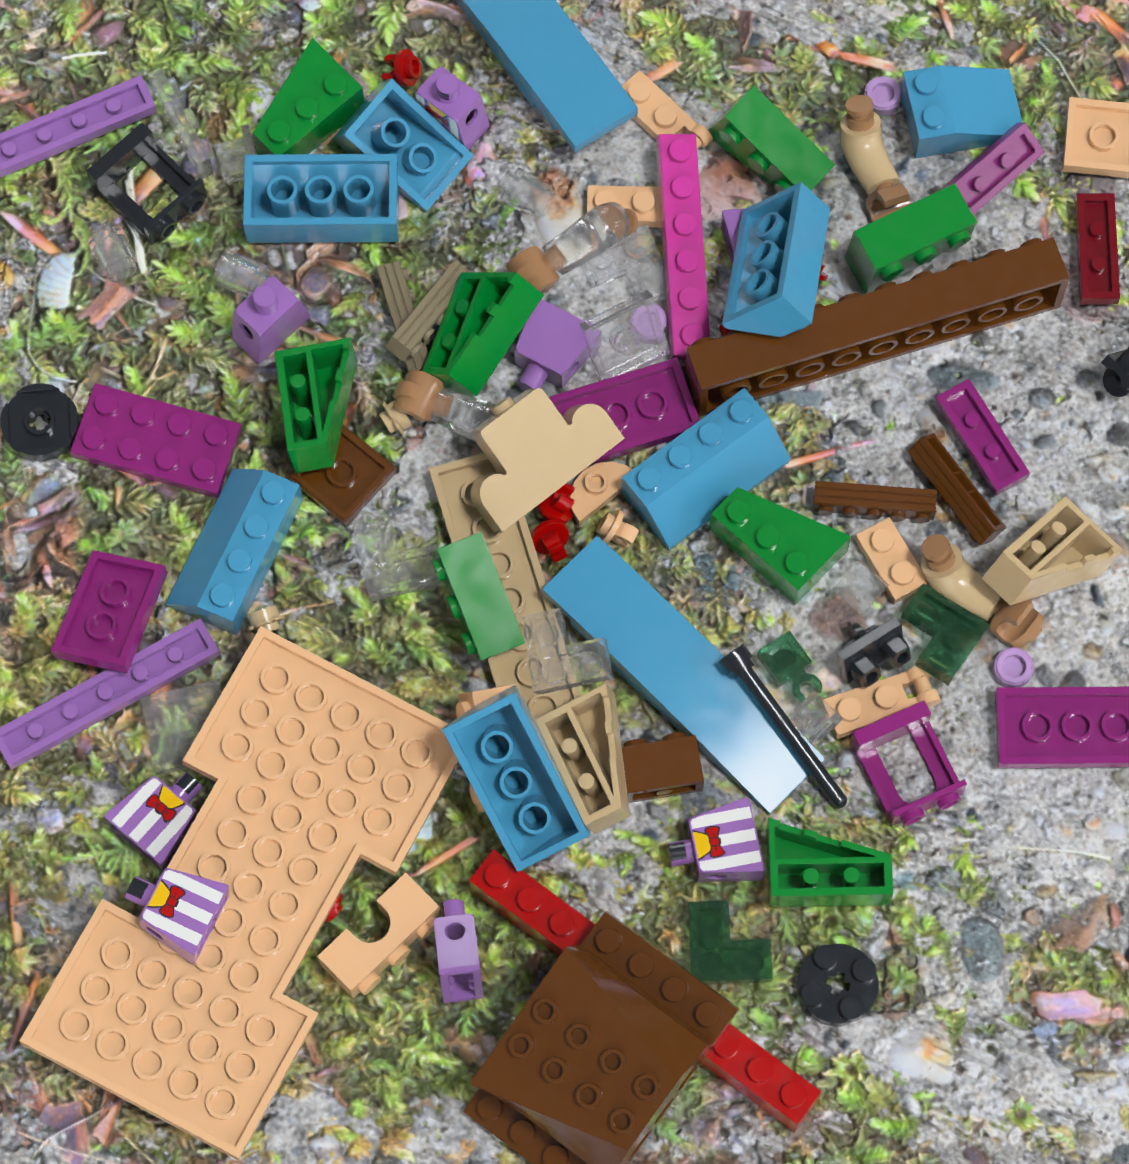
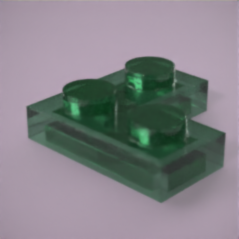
(953, 632)
(715, 956)

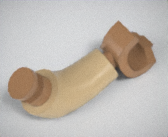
(869, 160)
(961, 583)

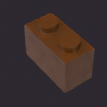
(662, 767)

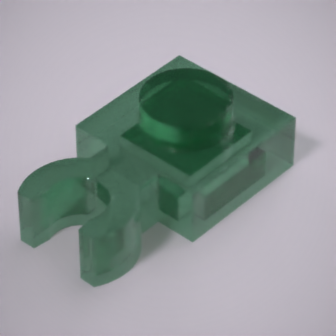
(787, 662)

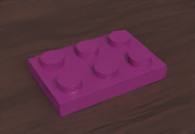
(109, 611)

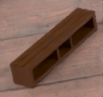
(956, 489)
(874, 501)

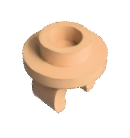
(614, 529)

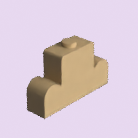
(535, 453)

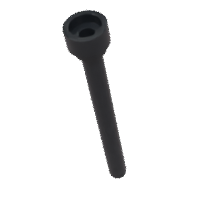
(740, 665)

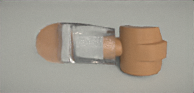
(575, 246)
(428, 400)

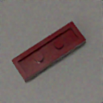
(1097, 248)

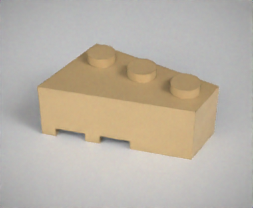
(1052, 555)
(589, 756)

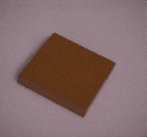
(351, 483)

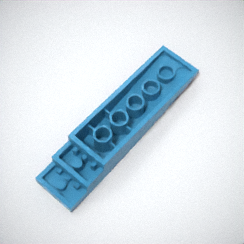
(553, 66)
(676, 671)

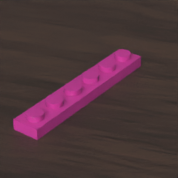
(682, 241)

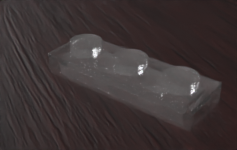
(182, 122)

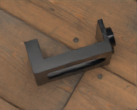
(126, 155)

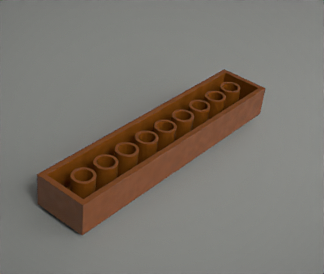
(881, 324)

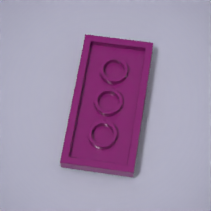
(644, 404)
(156, 440)
(1062, 727)

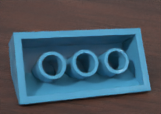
(321, 198)
(777, 263)
(703, 466)
(236, 548)
(515, 778)

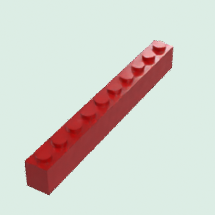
(559, 925)

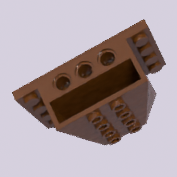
(598, 1051)

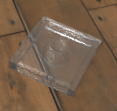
(625, 337)
(175, 721)

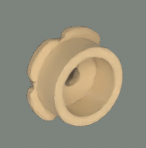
(395, 419)
(266, 618)

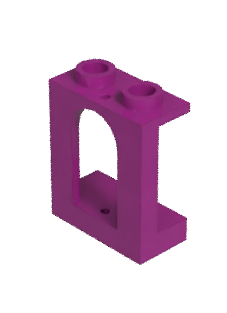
(916, 722)

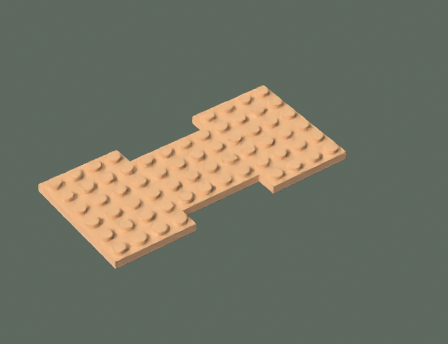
(305, 786)

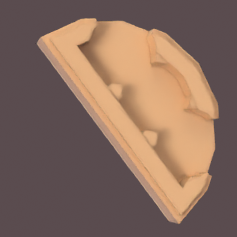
(596, 488)

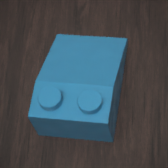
(957, 108)
(398, 125)

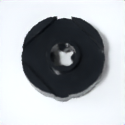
(54, 438)
(828, 963)

